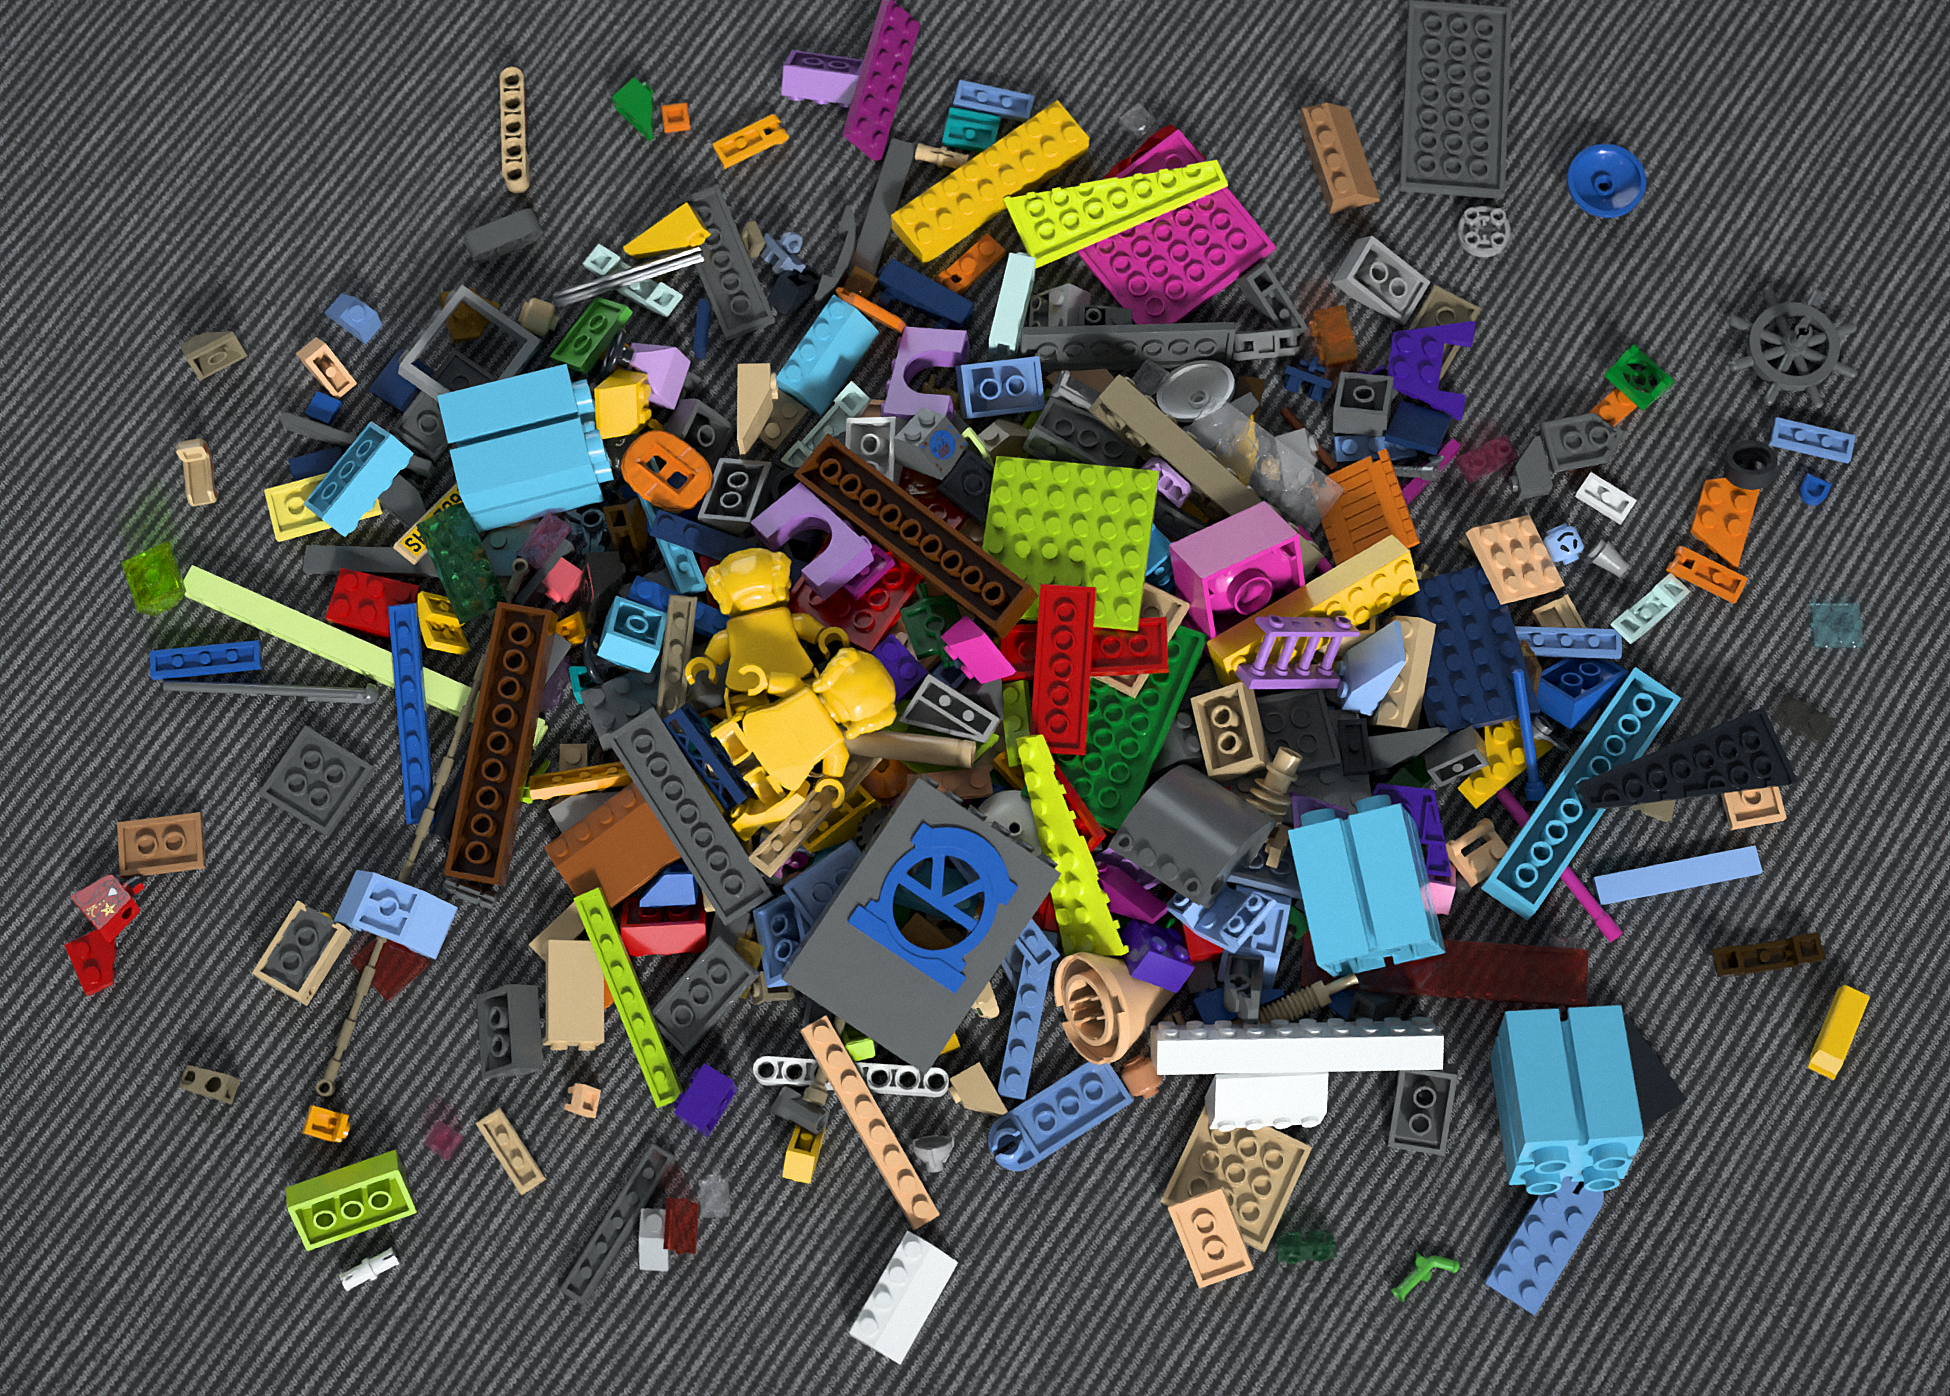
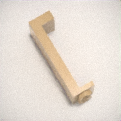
(573, 995)

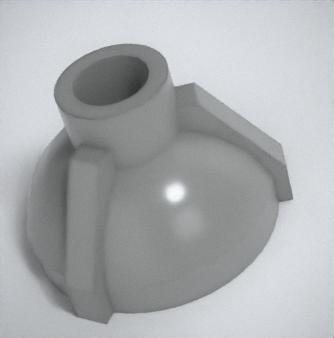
(933, 1151)

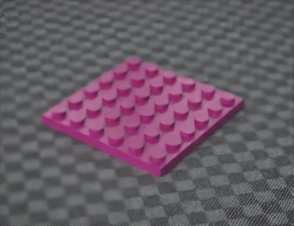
(1182, 256)

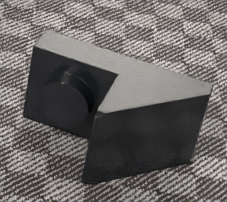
(807, 545)

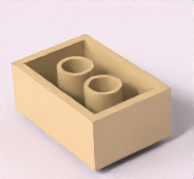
(1230, 732)

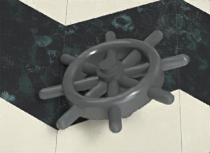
(1793, 346)

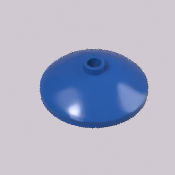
(1611, 168)

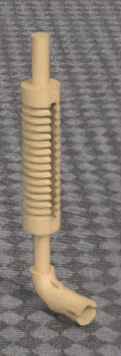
(1296, 1004)

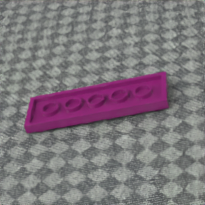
(881, 79)

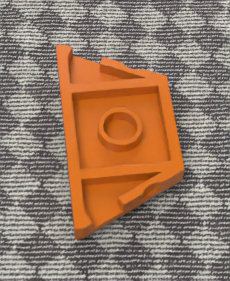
(1724, 518)

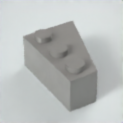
(949, 712)

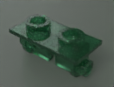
(1319, 1247)

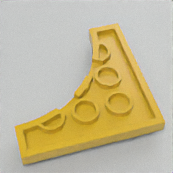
(1505, 760)

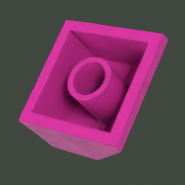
(976, 652)

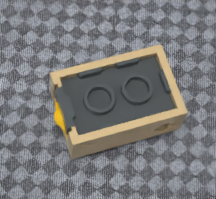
(302, 953)

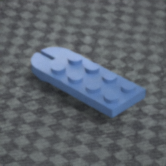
(1057, 1115)
(1544, 1244)

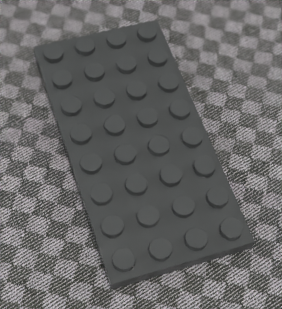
(1456, 99)

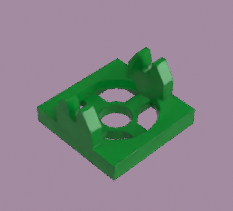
(1630, 388)

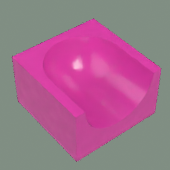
(1236, 569)

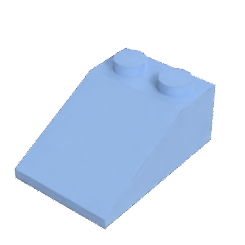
(1370, 669)

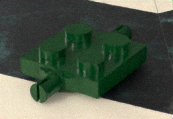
(928, 622)

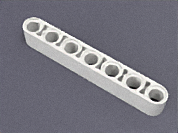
(866, 1071)

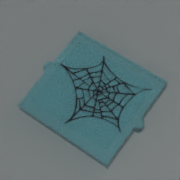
(1836, 625)

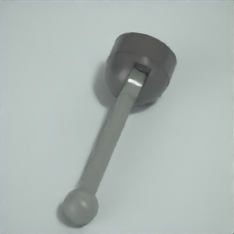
(690, 384)

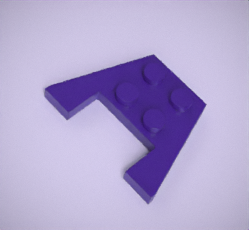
(1417, 362)
(1423, 808)

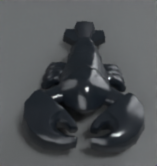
(592, 522)

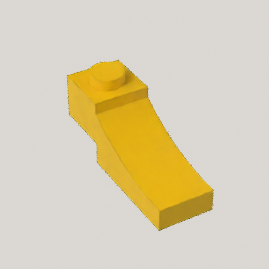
(751, 815)

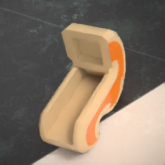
(197, 471)

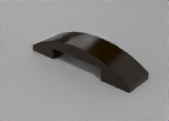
(1768, 956)

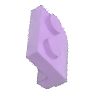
(1170, 484)

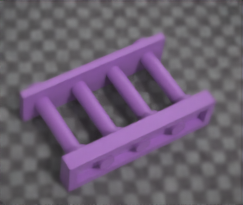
(1302, 674)

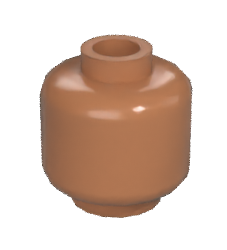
(1141, 1077)

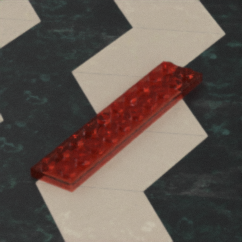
(1474, 973)

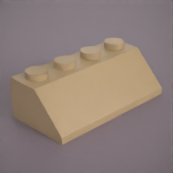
(1403, 700)

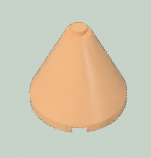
(1104, 1005)

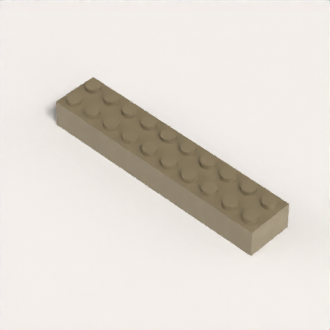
(1156, 434)

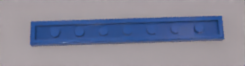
(411, 710)

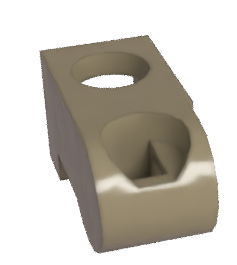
(209, 1083)

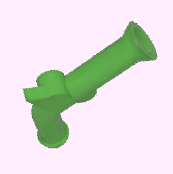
(1422, 1272)

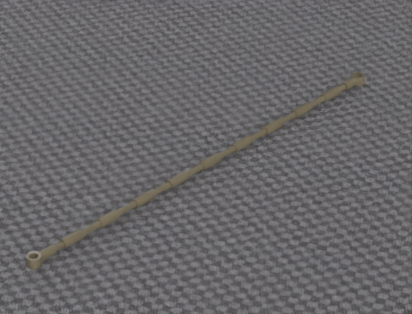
(421, 833)

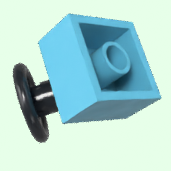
(628, 639)

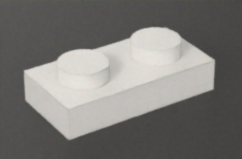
(1605, 498)

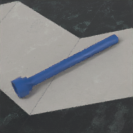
(1534, 787)

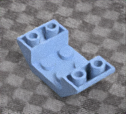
(396, 912)
(1229, 918)
(1265, 939)

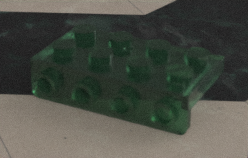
(461, 562)

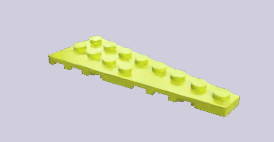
(1079, 216)
(1076, 895)

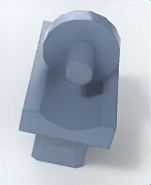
(782, 253)

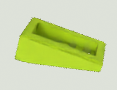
(857, 1043)

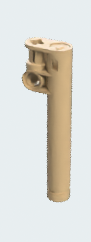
(910, 748)

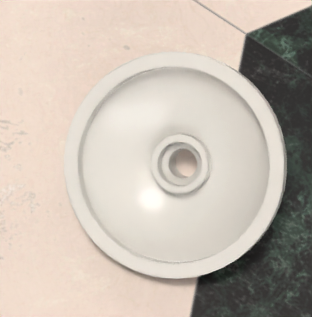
(1192, 387)
(1009, 809)

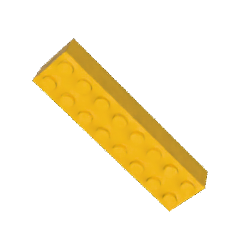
(977, 188)
(1352, 590)

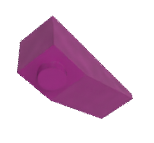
(1127, 895)

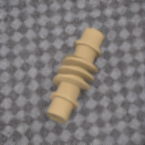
(1273, 794)

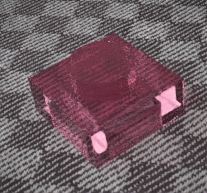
(443, 1140)

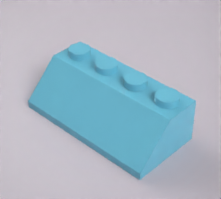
(827, 356)
(358, 479)

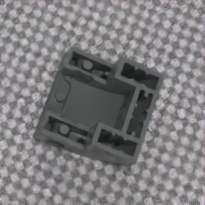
(1192, 833)

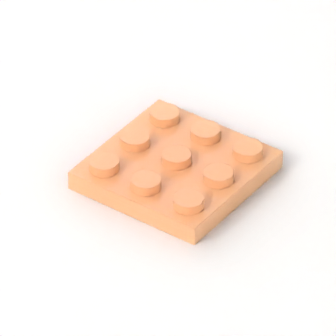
(1515, 559)

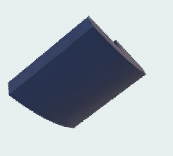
(394, 388)

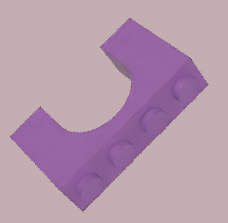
(916, 351)
(803, 510)

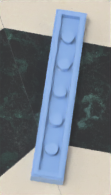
(1677, 875)

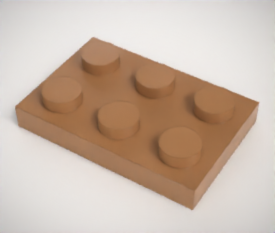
(161, 845)

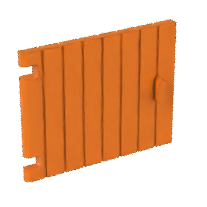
(1367, 509)

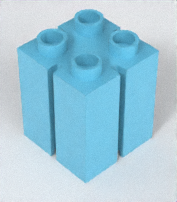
(525, 447)
(1365, 887)
(1566, 1098)

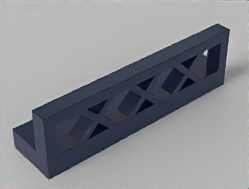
(711, 753)

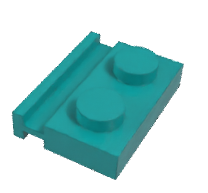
(970, 130)

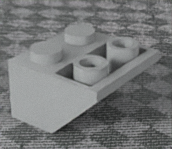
(1057, 306)

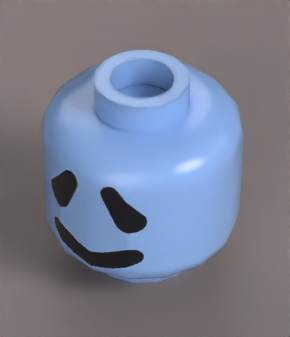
(1563, 544)

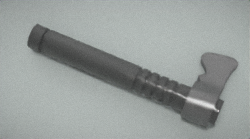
(1427, 472)

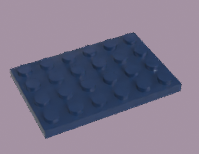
(1470, 652)

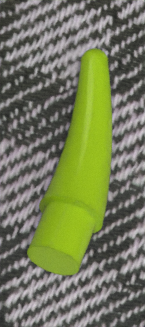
(541, 770)

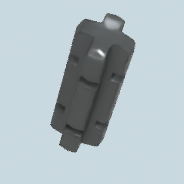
(469, 893)

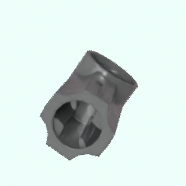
(794, 1108)

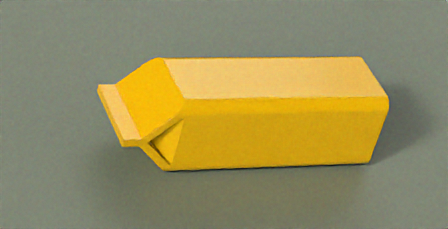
(1838, 1031)

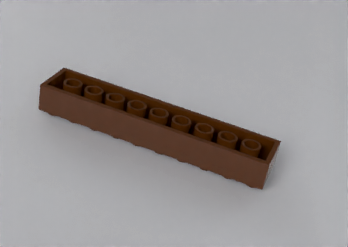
(916, 536)
(501, 744)

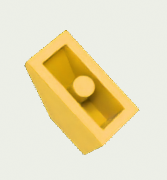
(802, 1154)

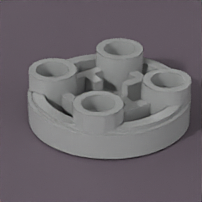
(1483, 231)

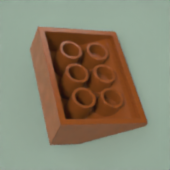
(613, 848)

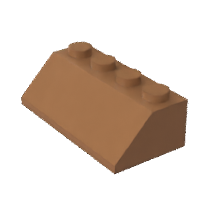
(1337, 157)

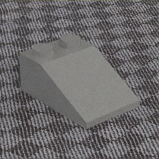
(1380, 280)

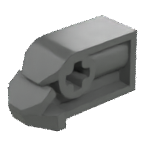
(1243, 986)

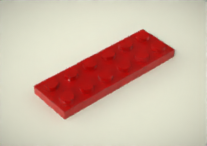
(1113, 650)
(1063, 667)

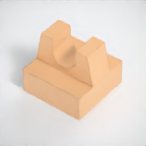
(584, 1100)

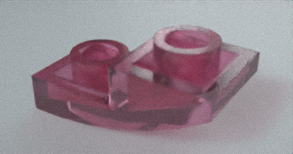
(1487, 459)

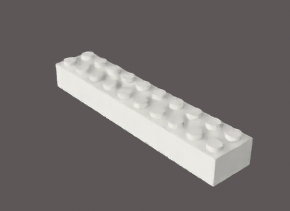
(1296, 1046)

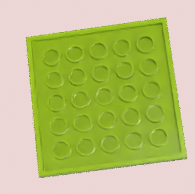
(1074, 530)

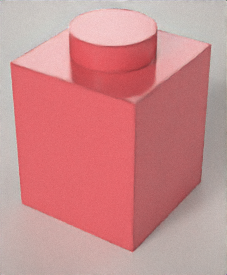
(562, 582)

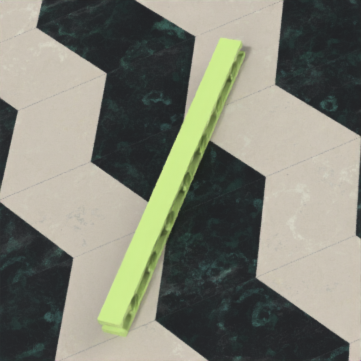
(324, 640)

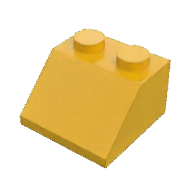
(622, 404)

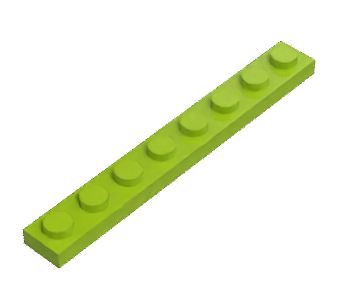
(628, 997)

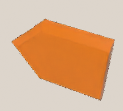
(872, 310)

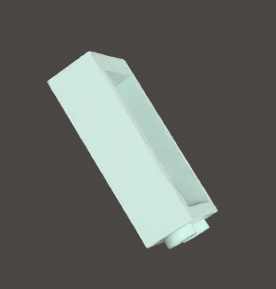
(1012, 307)

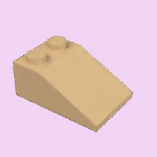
(755, 397)

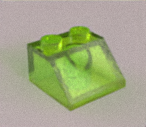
(154, 580)

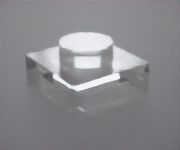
(1137, 121)

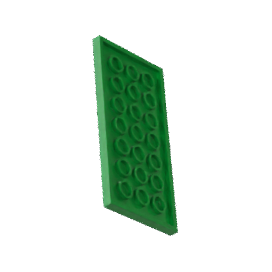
(1128, 734)

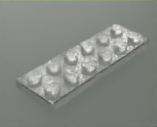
(1265, 463)

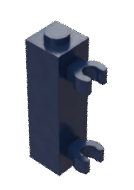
(923, 295)

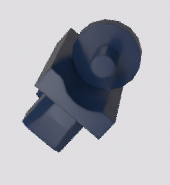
(1296, 376)

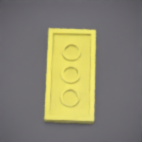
(289, 514)

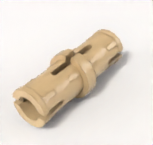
(941, 157)

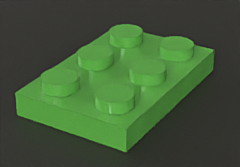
(591, 334)

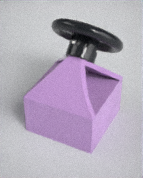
(663, 364)

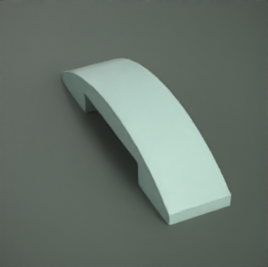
(647, 293)
(848, 404)
(1650, 609)

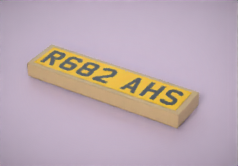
(411, 543)

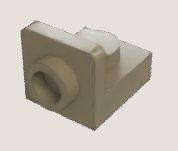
(761, 993)

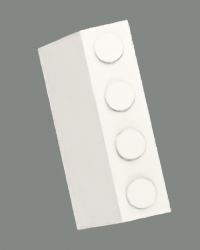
(1266, 1100)
(903, 1297)

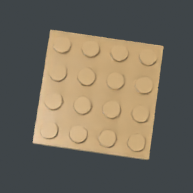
(1253, 1168)

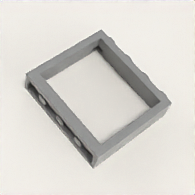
(439, 318)

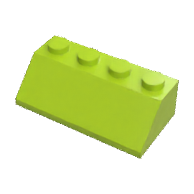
(350, 1200)

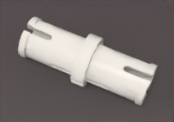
(369, 1269)

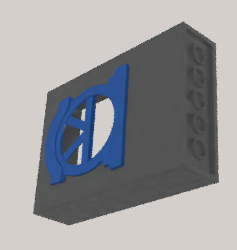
(877, 978)

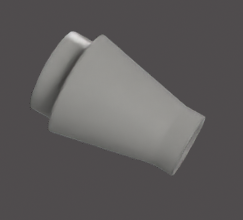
(1607, 557)

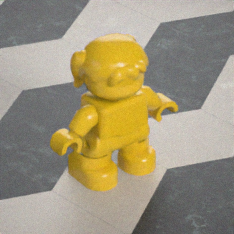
(754, 593)
(804, 727)

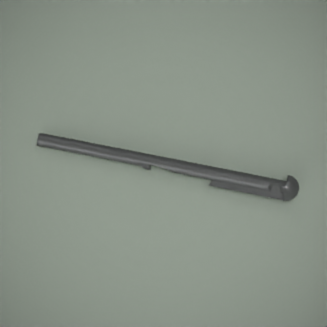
(314, 693)

